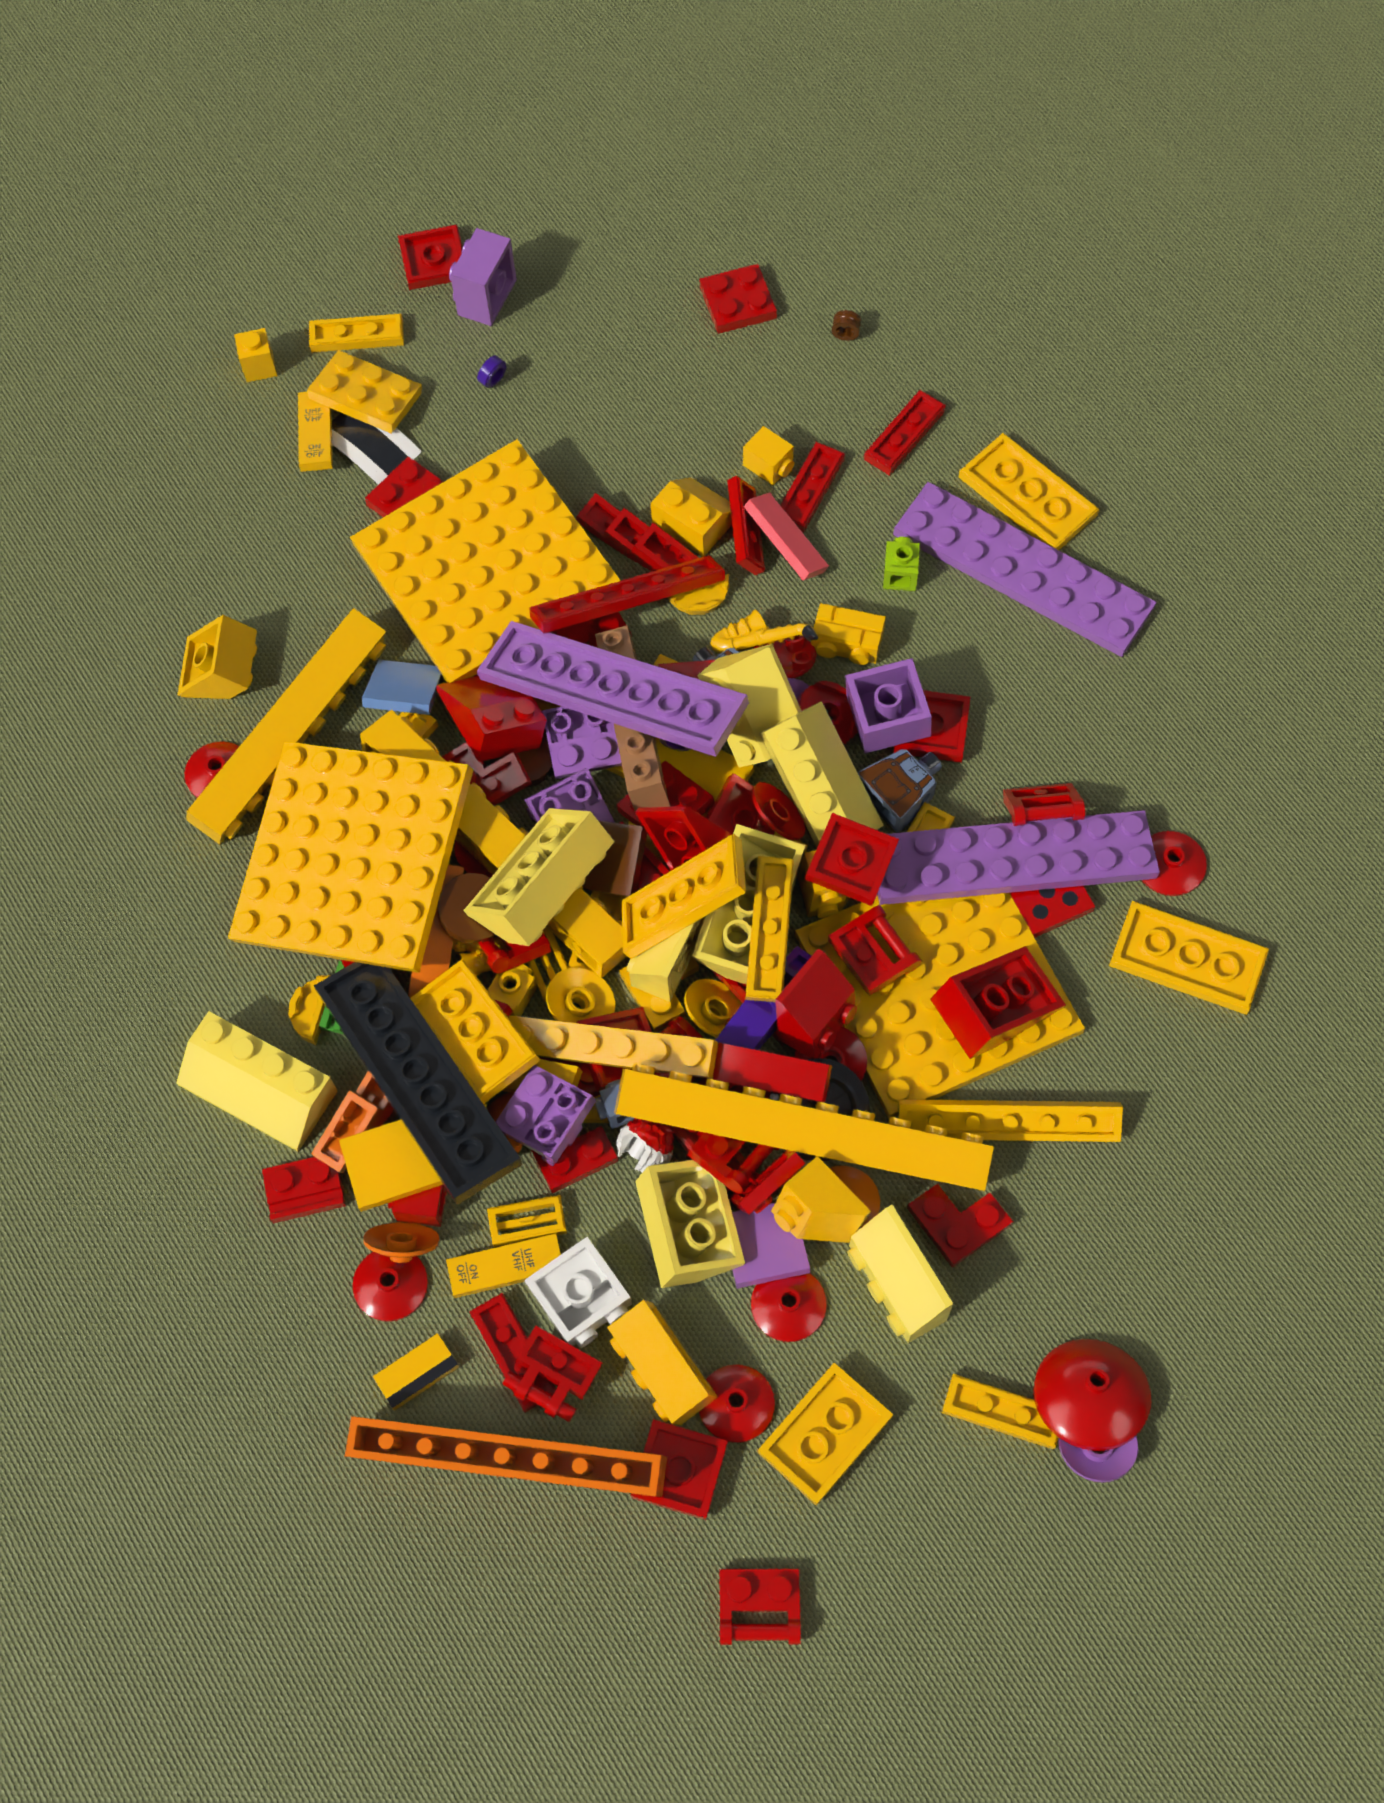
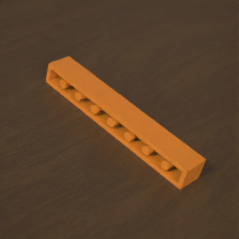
(506, 1456)

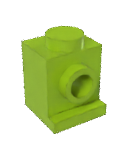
(901, 564)

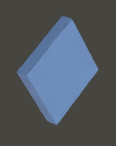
(402, 687)

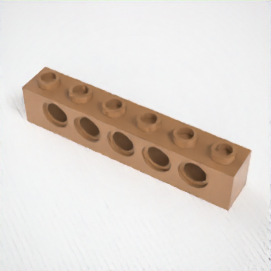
(636, 749)

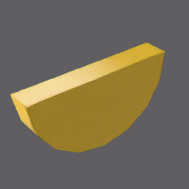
(701, 600)
(306, 1010)

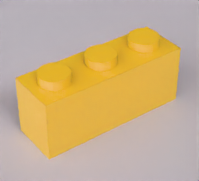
(661, 1363)

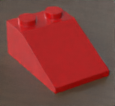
(493, 717)
(679, 832)
(996, 1001)

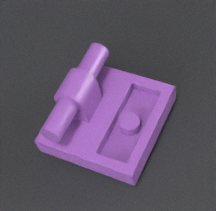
(579, 742)
(571, 793)
(545, 1114)

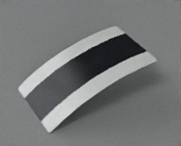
(370, 447)

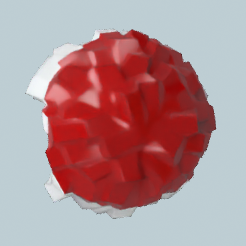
(646, 1142)

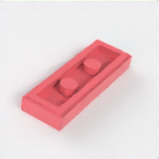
(786, 536)

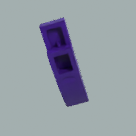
(757, 1019)

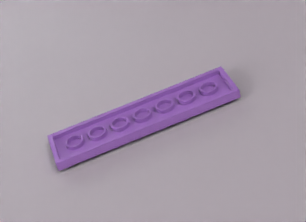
(1025, 569)
(614, 688)
(1019, 857)

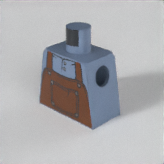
(900, 786)

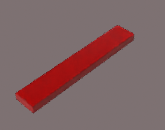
(626, 594)

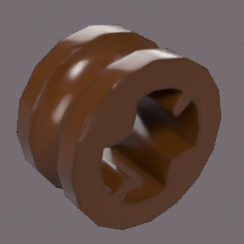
(846, 325)

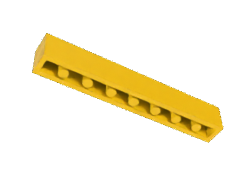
(291, 719)

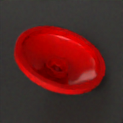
(1086, 1413)

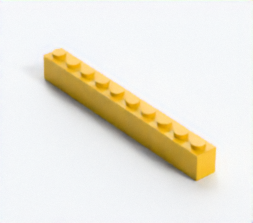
(492, 838)
(804, 1129)

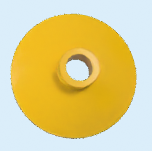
(580, 987)
(710, 1005)

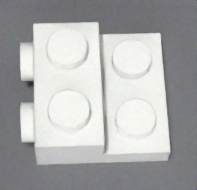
(579, 1293)

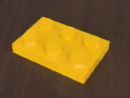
(364, 391)
(825, 1433)

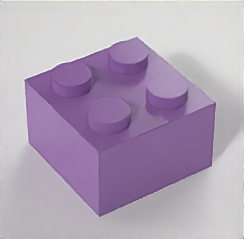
(483, 276)
(888, 705)

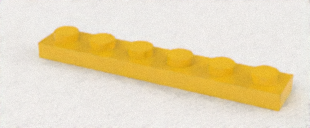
(618, 1046)
(1018, 1119)

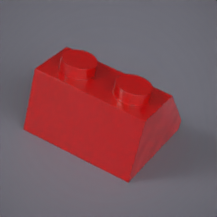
(814, 1006)

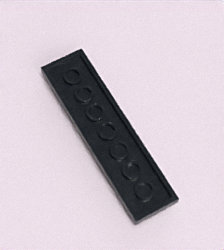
(419, 1079)

